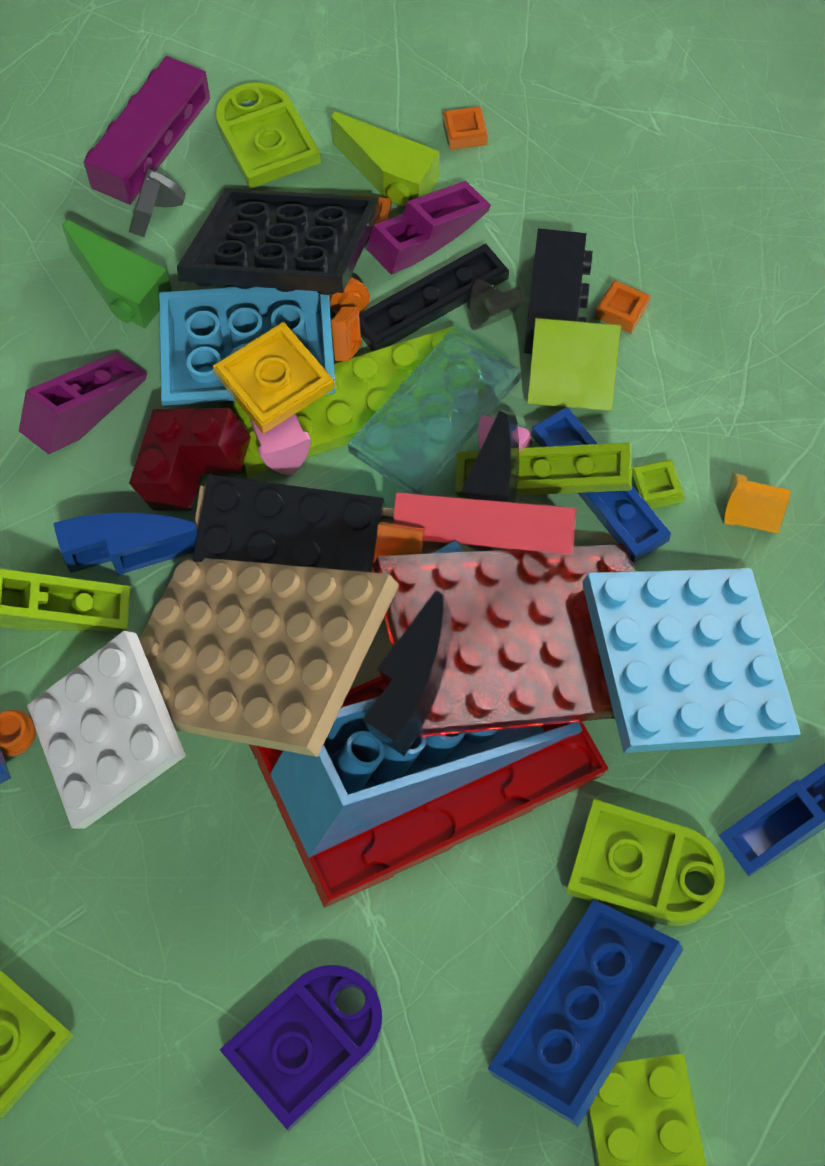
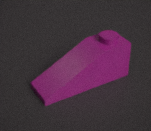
(77, 401)

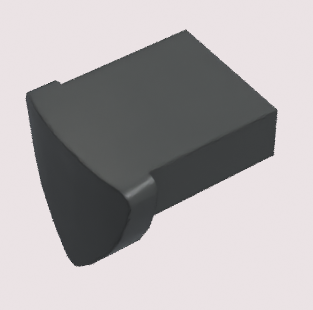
(157, 192)

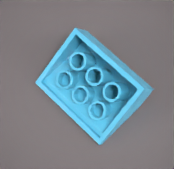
(213, 323)

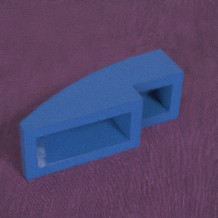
(125, 539)
(779, 823)

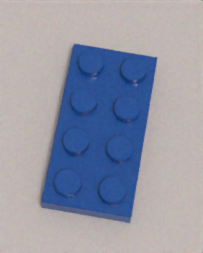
(585, 1011)

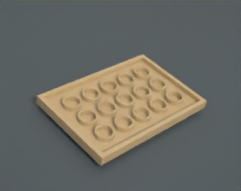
(262, 648)

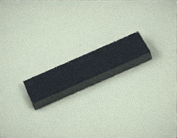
(429, 298)

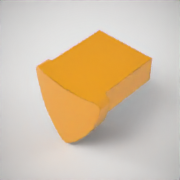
(755, 504)

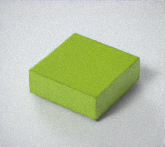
(658, 484)

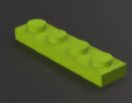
(563, 469)

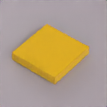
(273, 377)

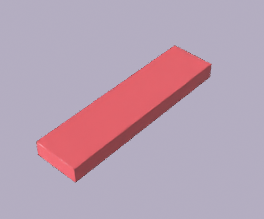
(488, 522)

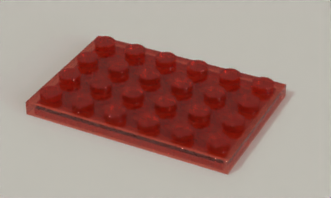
(517, 634)

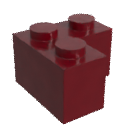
(183, 447)

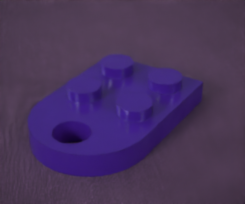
(304, 1043)

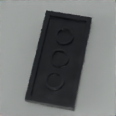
(287, 525)

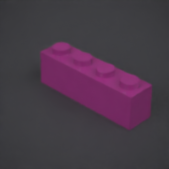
(147, 129)

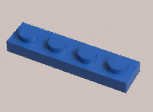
(620, 512)

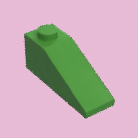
(121, 277)

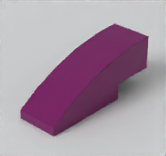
(426, 226)

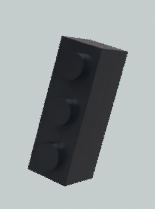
(557, 279)

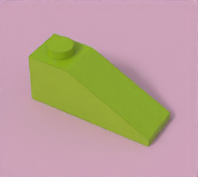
(388, 161)
(61, 603)

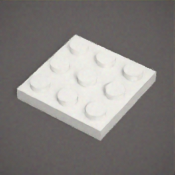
(105, 730)

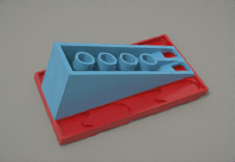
(373, 812)

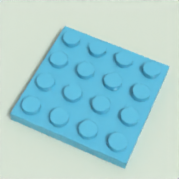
(688, 659)

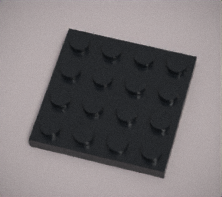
(280, 241)

